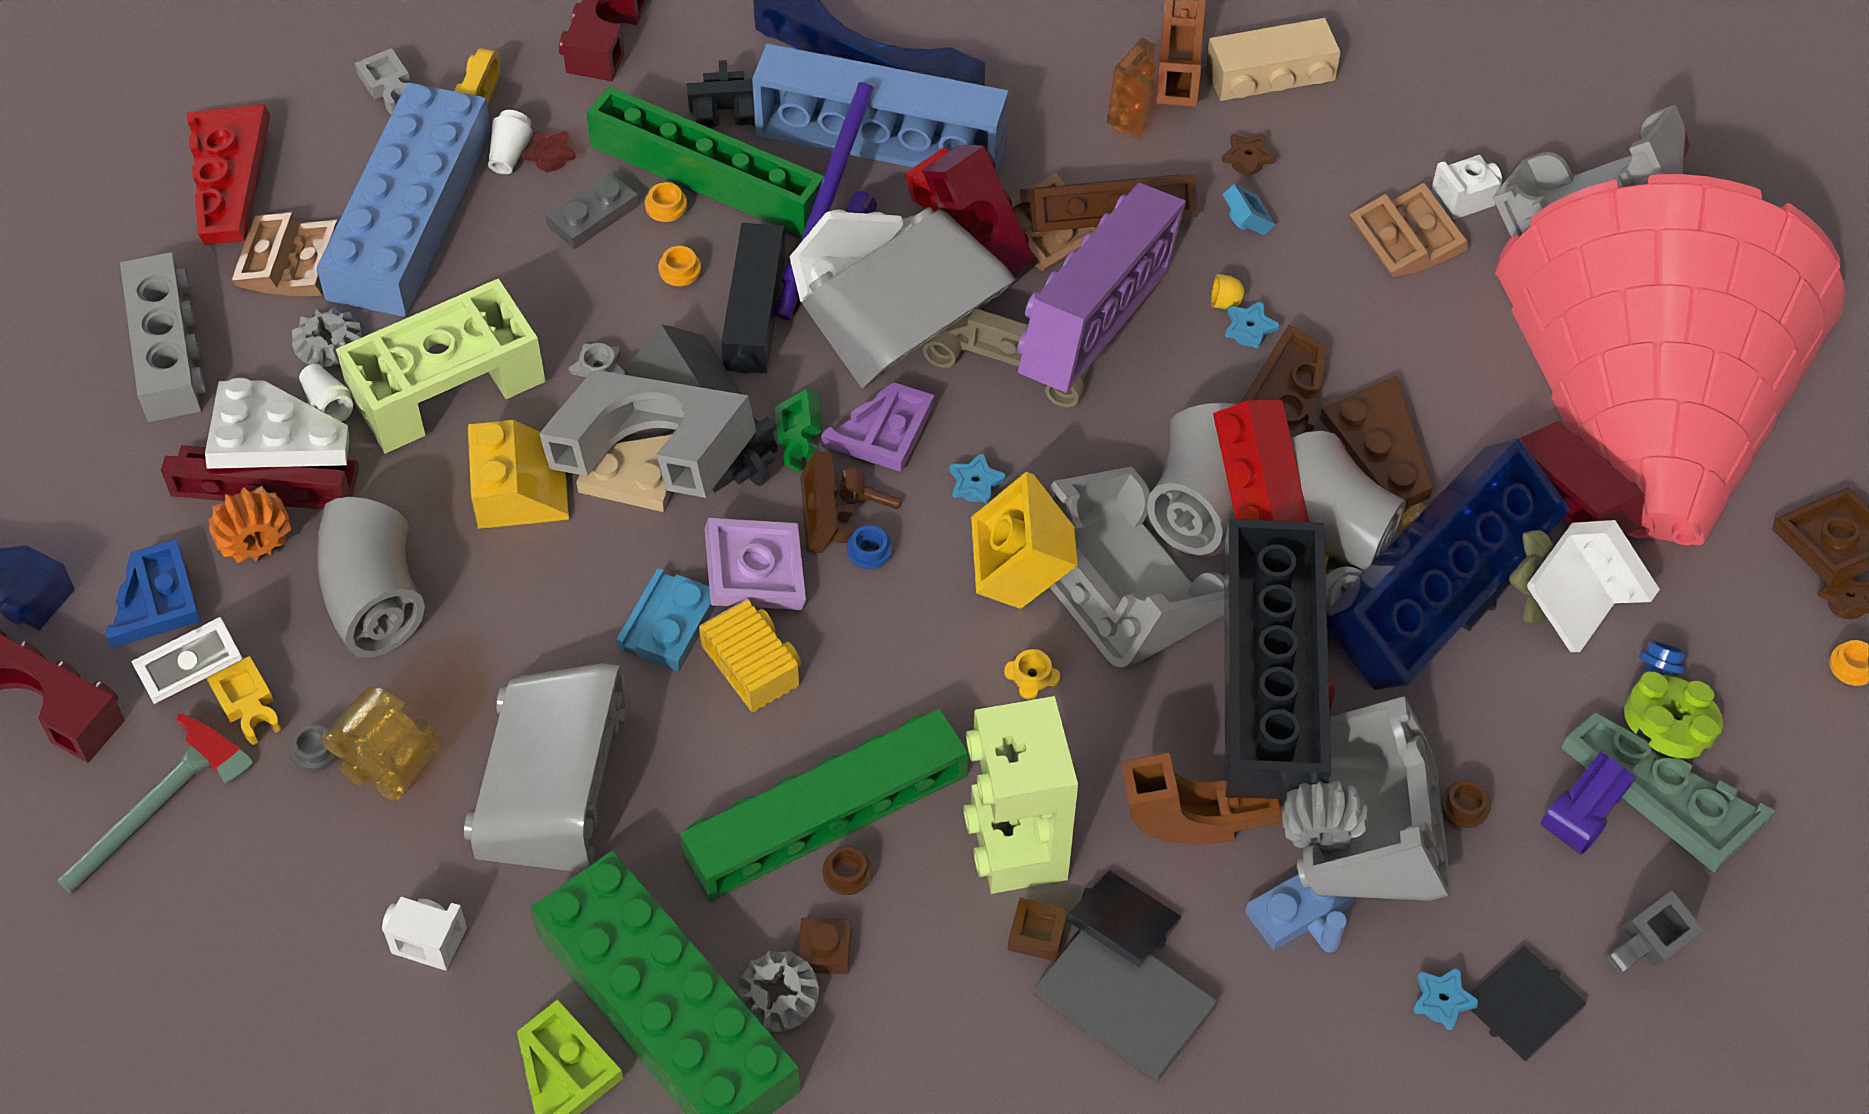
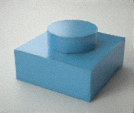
(1248, 210)

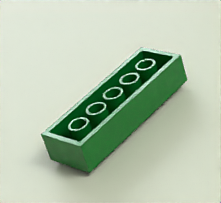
(663, 995)

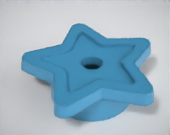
(1246, 334)
(975, 491)
(1438, 1010)

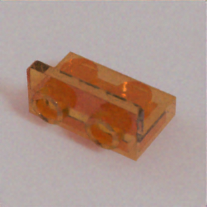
(1133, 90)

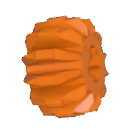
(249, 524)

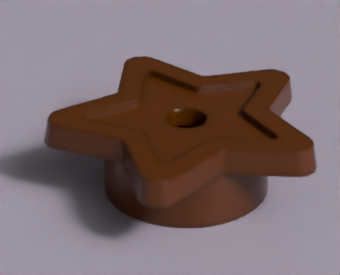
(1246, 163)
(1845, 606)

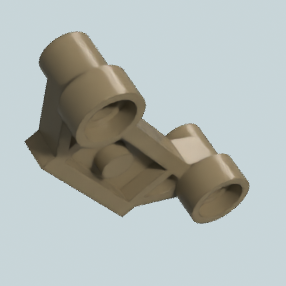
(991, 337)

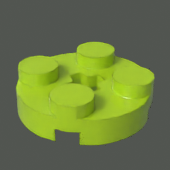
(1652, 710)

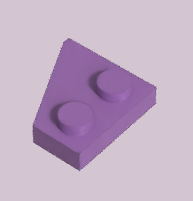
(883, 428)

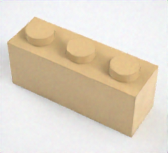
(1272, 59)

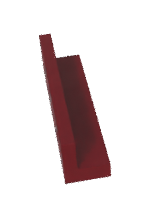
(295, 486)

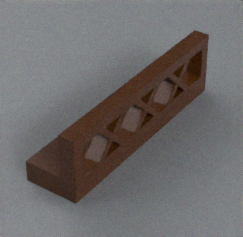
(1086, 203)

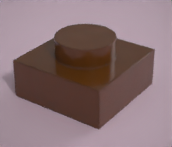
(1037, 929)
(825, 944)

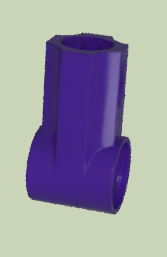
(1581, 814)

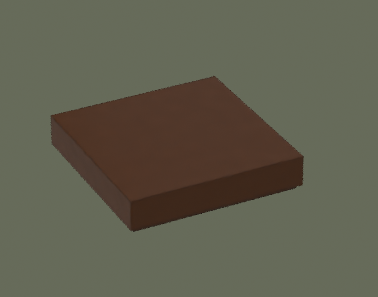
(1829, 535)

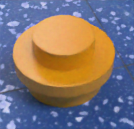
(665, 202)
(679, 266)
(1851, 662)

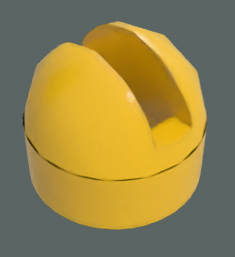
(1226, 292)

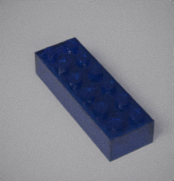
(1444, 565)

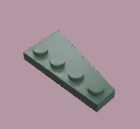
(1686, 807)

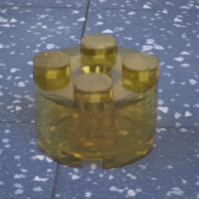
(381, 743)

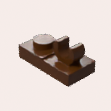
(821, 515)

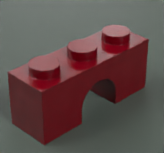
(594, 41)
(969, 178)

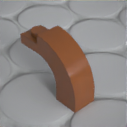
(1180, 52)
(1188, 809)

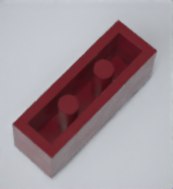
(1585, 479)

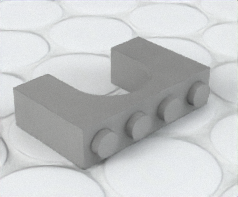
(609, 406)

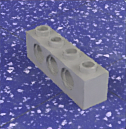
(161, 337)

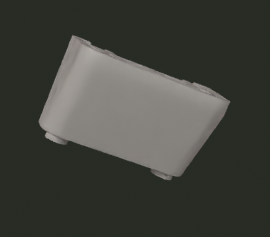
(1548, 178)
(905, 294)
(1125, 583)
(548, 767)
(1404, 838)

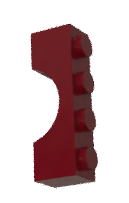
(73, 711)

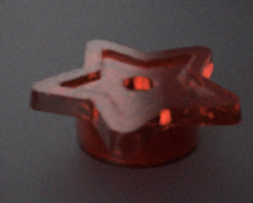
(551, 160)

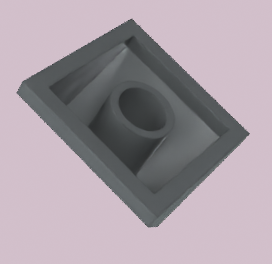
(681, 359)

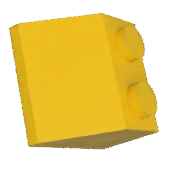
(513, 476)
(1021, 543)

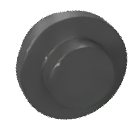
(308, 751)

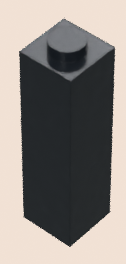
(753, 298)

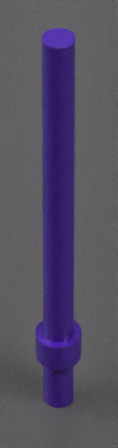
(828, 187)

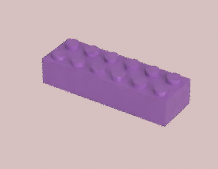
(1099, 287)

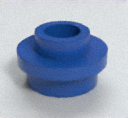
(869, 537)
(1663, 658)

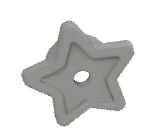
(597, 353)

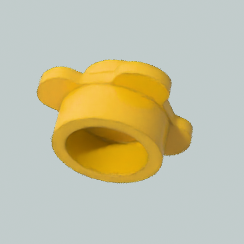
(1032, 661)

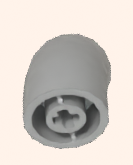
(1193, 494)
(1355, 510)
(367, 575)

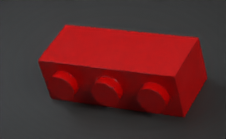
(1260, 462)

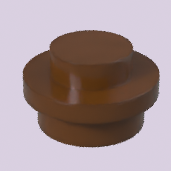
(1466, 804)
(847, 870)

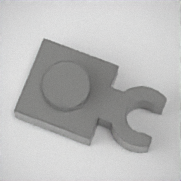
(383, 77)

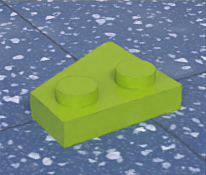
(564, 1063)

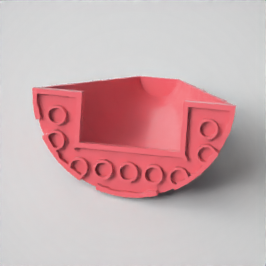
(1673, 330)

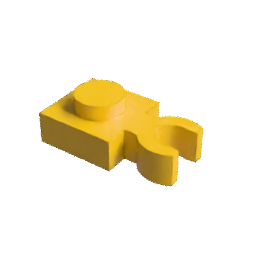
(244, 695)

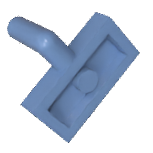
(1294, 910)

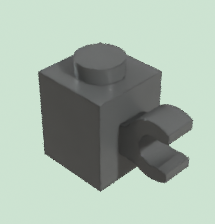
(1656, 932)

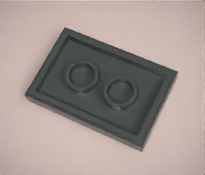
(1133, 1010)

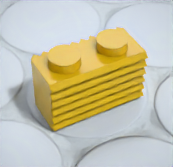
(750, 654)

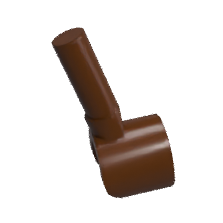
(854, 490)

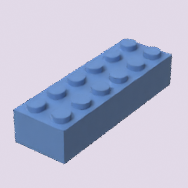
(909, 116)
(405, 200)

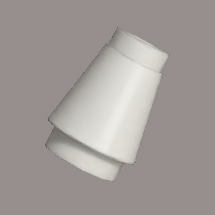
(508, 140)
(326, 392)

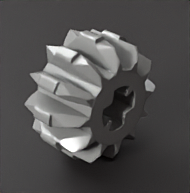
(1325, 816)

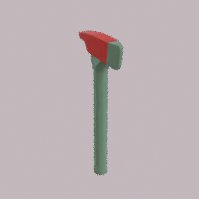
(204, 750)

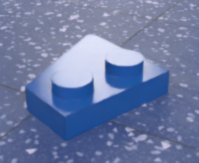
(154, 595)

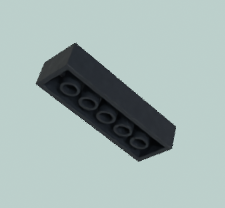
(1275, 658)

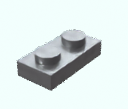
(592, 210)

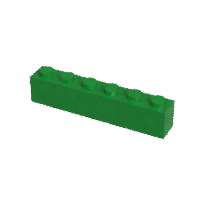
(703, 160)
(823, 804)

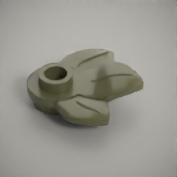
(1537, 548)

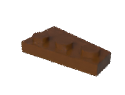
(1294, 376)
(1381, 439)

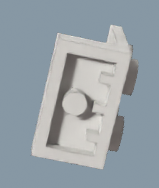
(838, 243)
(1586, 577)

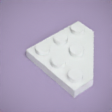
(270, 428)

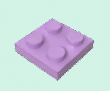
(754, 563)

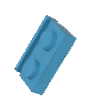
(667, 620)

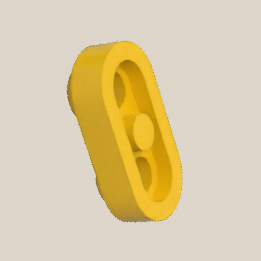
(481, 74)

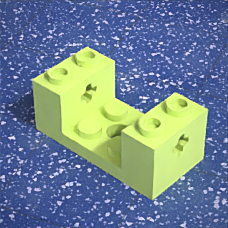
(395, 372)
(1025, 798)

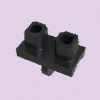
(722, 91)
(754, 457)

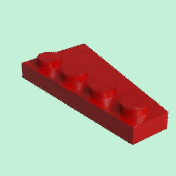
(226, 167)

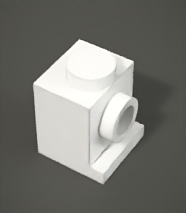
(1466, 186)
(424, 931)

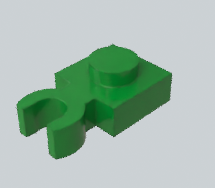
(796, 424)

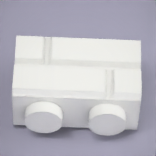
(187, 660)

